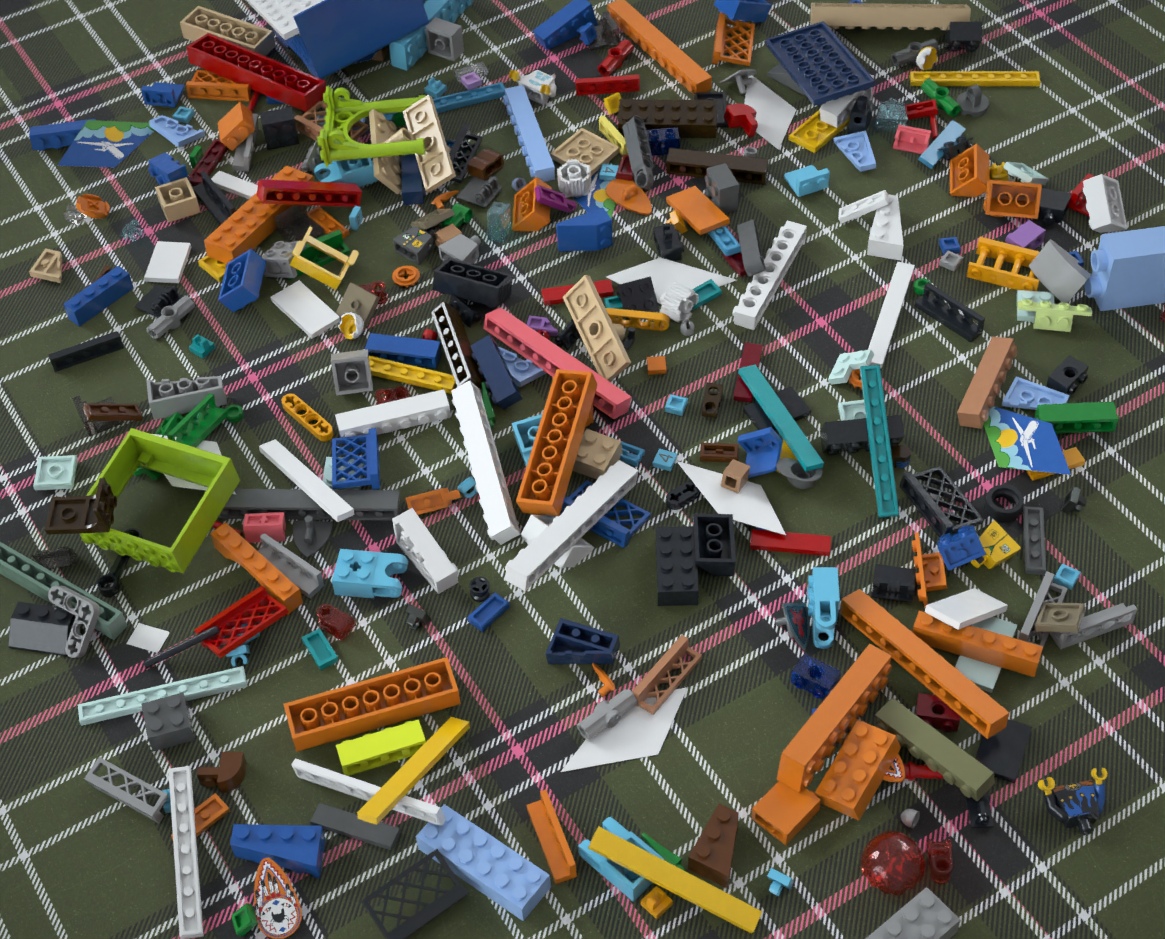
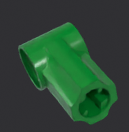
(462, 214)

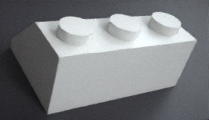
(1104, 204)
(569, 559)

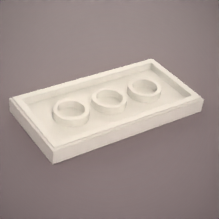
(305, 309)
(966, 608)

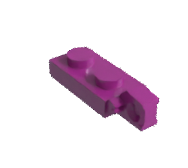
(554, 199)

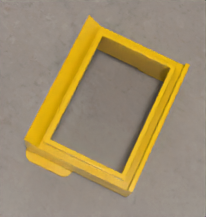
(316, 271)

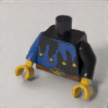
(1077, 802)

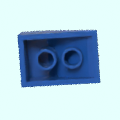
(585, 232)

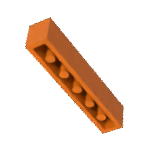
(979, 644)

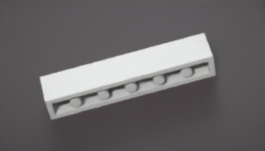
(395, 414)

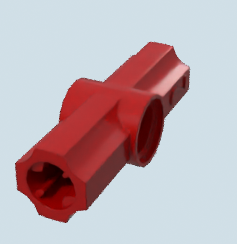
(615, 58)

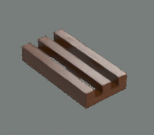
(723, 452)

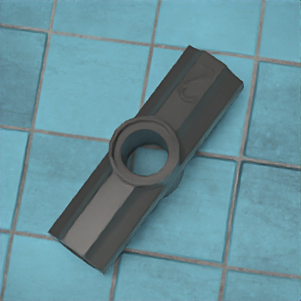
(911, 53)

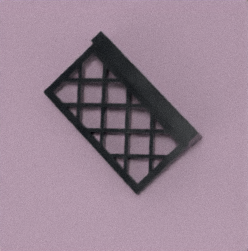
(929, 506)
(430, 911)

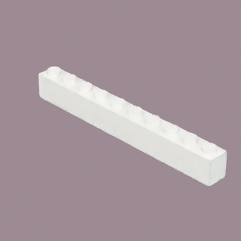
(485, 463)
(570, 525)

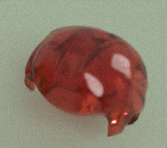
(892, 862)

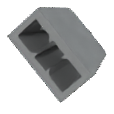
(460, 249)

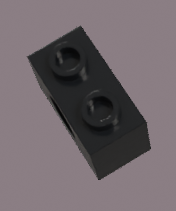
(1068, 376)

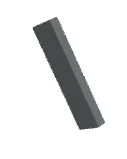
(1034, 540)
(350, 826)

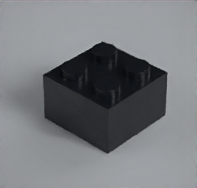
(963, 36)
(279, 128)

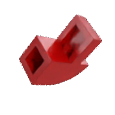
(741, 116)

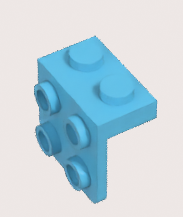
(807, 180)

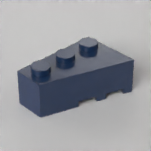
(581, 645)

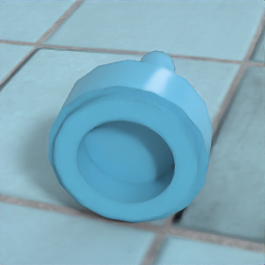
(466, 485)

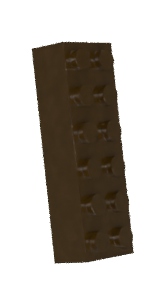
(691, 117)

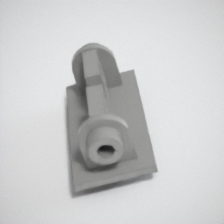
(312, 158)

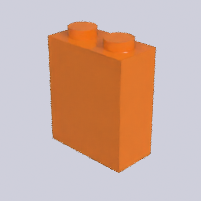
(236, 126)
(785, 811)

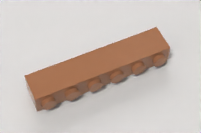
(987, 382)

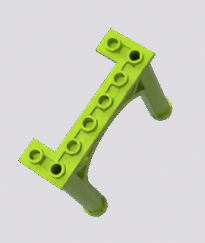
(336, 142)

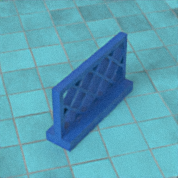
(369, 459)
(611, 529)

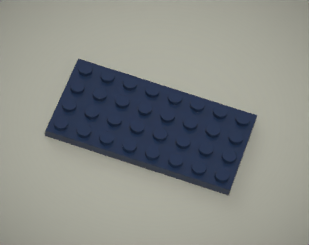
(819, 63)

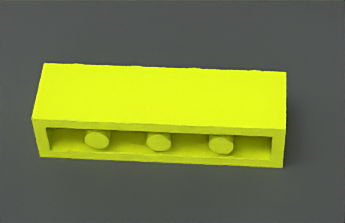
(380, 747)

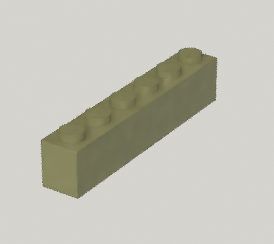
(935, 750)

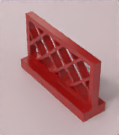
(242, 612)

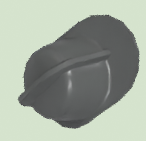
(796, 474)

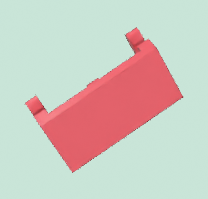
(912, 139)
(269, 523)

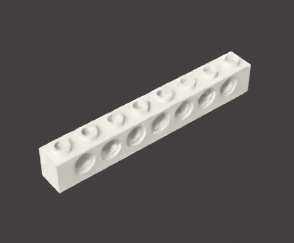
(765, 283)

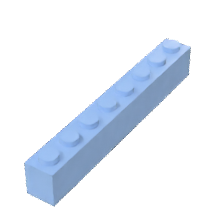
(529, 133)

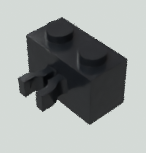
(667, 242)

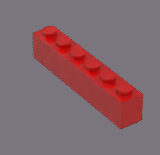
(308, 193)

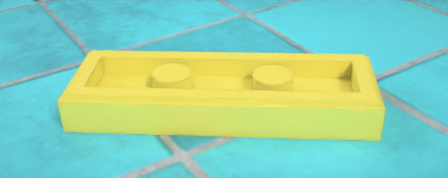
(612, 134)

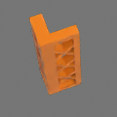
(552, 839)

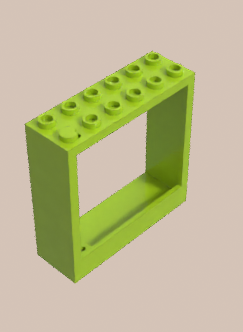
(176, 461)

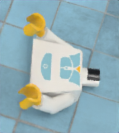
(537, 84)

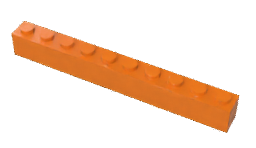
(660, 47)
(924, 664)

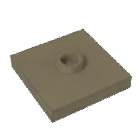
(433, 218)
(358, 301)
(1060, 617)

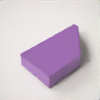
(541, 323)

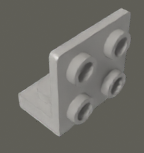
(279, 259)

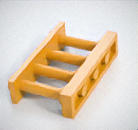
(1008, 253)

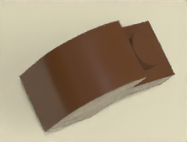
(227, 775)

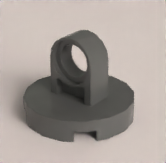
(973, 102)

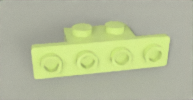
(1053, 316)

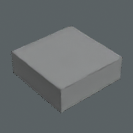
(951, 261)

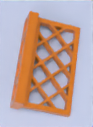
(722, 39)
(214, 89)

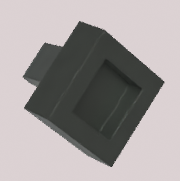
(1073, 501)
(417, 617)

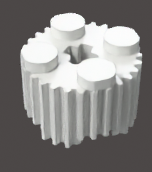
(574, 178)
(678, 302)

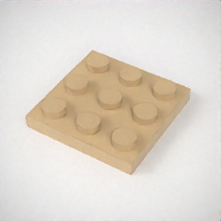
(587, 149)

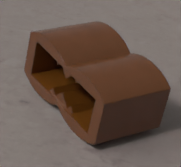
(485, 164)

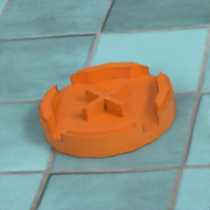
(92, 206)

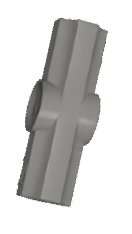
(170, 317)
(607, 714)

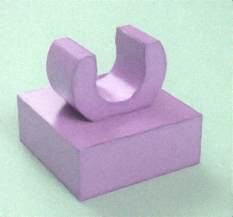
(471, 80)

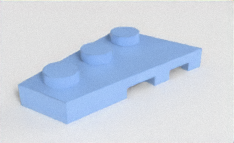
(175, 132)
(857, 150)
(521, 370)
(1028, 395)

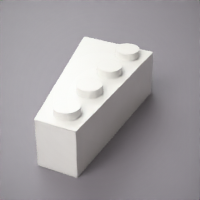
(838, 111)
(886, 232)
(424, 551)

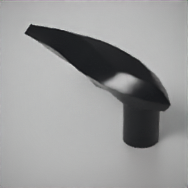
(629, 340)

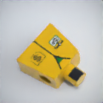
(997, 546)

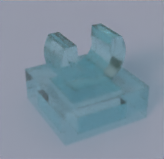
(130, 229)

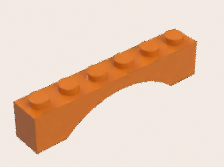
(236, 548)

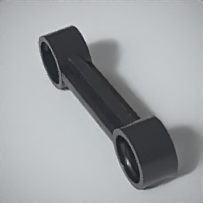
(116, 570)

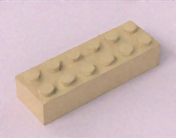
(239, 32)

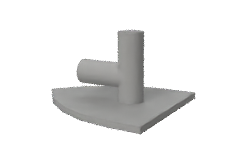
(739, 78)

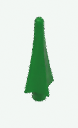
(489, 411)
(663, 852)

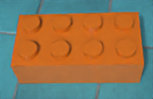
(858, 769)

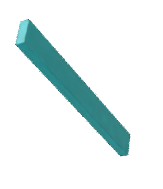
(781, 418)
(879, 441)

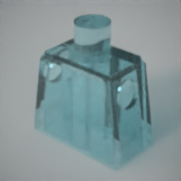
(890, 115)
(498, 215)

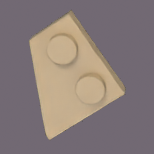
(48, 266)

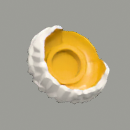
(927, 58)
(351, 325)

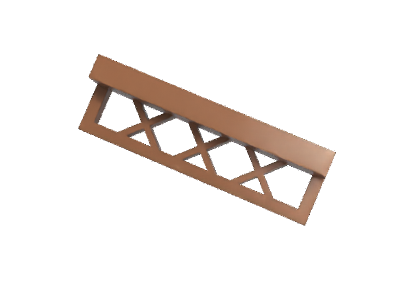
(659, 672)

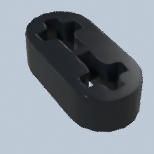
(681, 494)

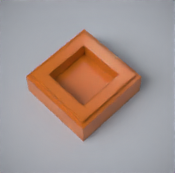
(656, 365)

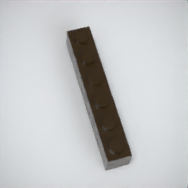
(695, 164)
(456, 345)

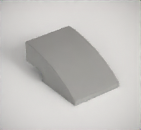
(1059, 271)

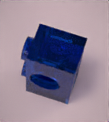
(662, 140)
(811, 668)

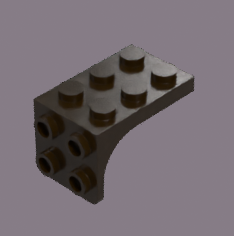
(82, 513)

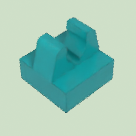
(201, 346)

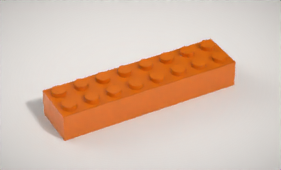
(249, 223)
(557, 443)
(372, 704)
(834, 718)

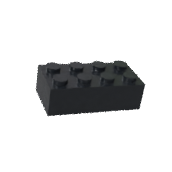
(472, 282)
(853, 435)
(676, 566)

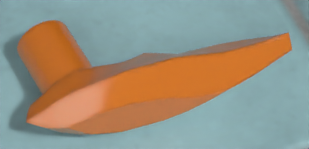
(443, 197)
(608, 684)

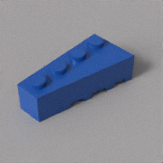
(565, 24)
(287, 845)

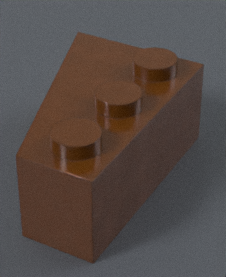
(715, 847)

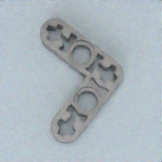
(81, 612)

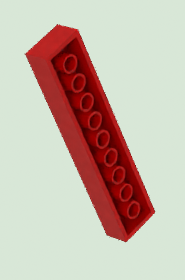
(258, 71)

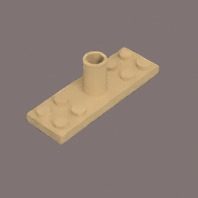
(424, 123)
(387, 168)
(596, 329)

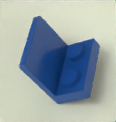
(162, 94)
(960, 547)

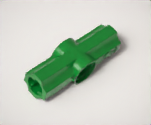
(942, 97)

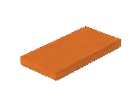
(697, 210)

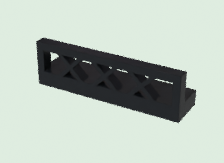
(460, 145)
(213, 199)
(950, 315)
(86, 351)

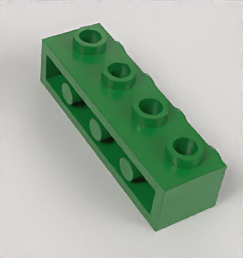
(1079, 417)

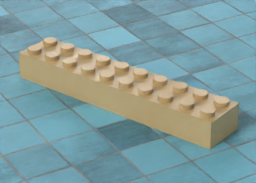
(889, 15)

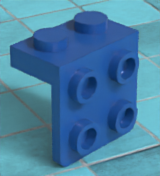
(762, 450)

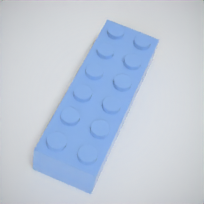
(486, 863)

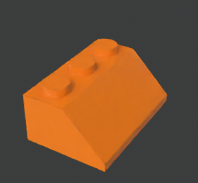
(969, 172)
(1012, 199)
(527, 212)

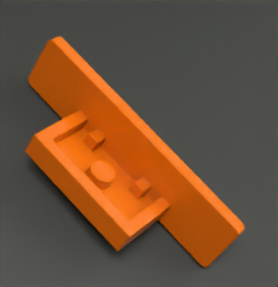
(931, 571)

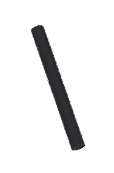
(181, 646)

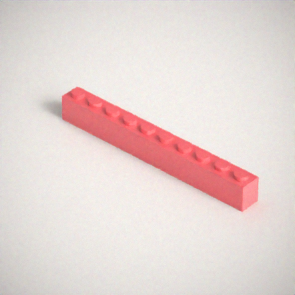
(551, 357)

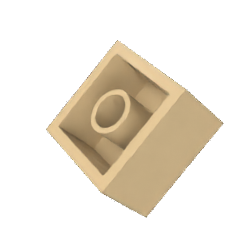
(177, 199)
(596, 454)

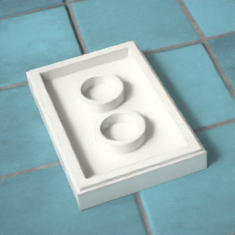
(167, 262)

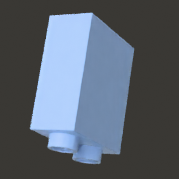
(1128, 269)

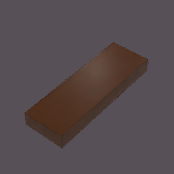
(112, 412)

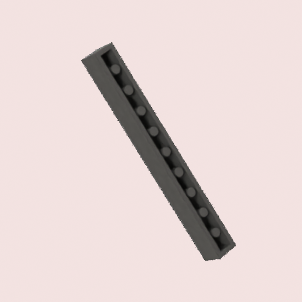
(297, 504)

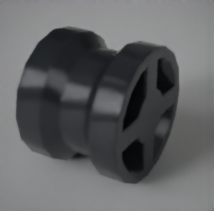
(482, 585)

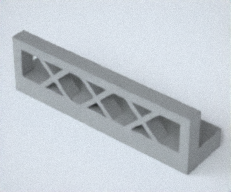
(245, 150)
(293, 567)
(1033, 614)
(1097, 624)
(125, 797)

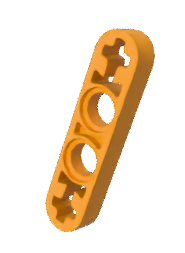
(634, 320)
(307, 417)

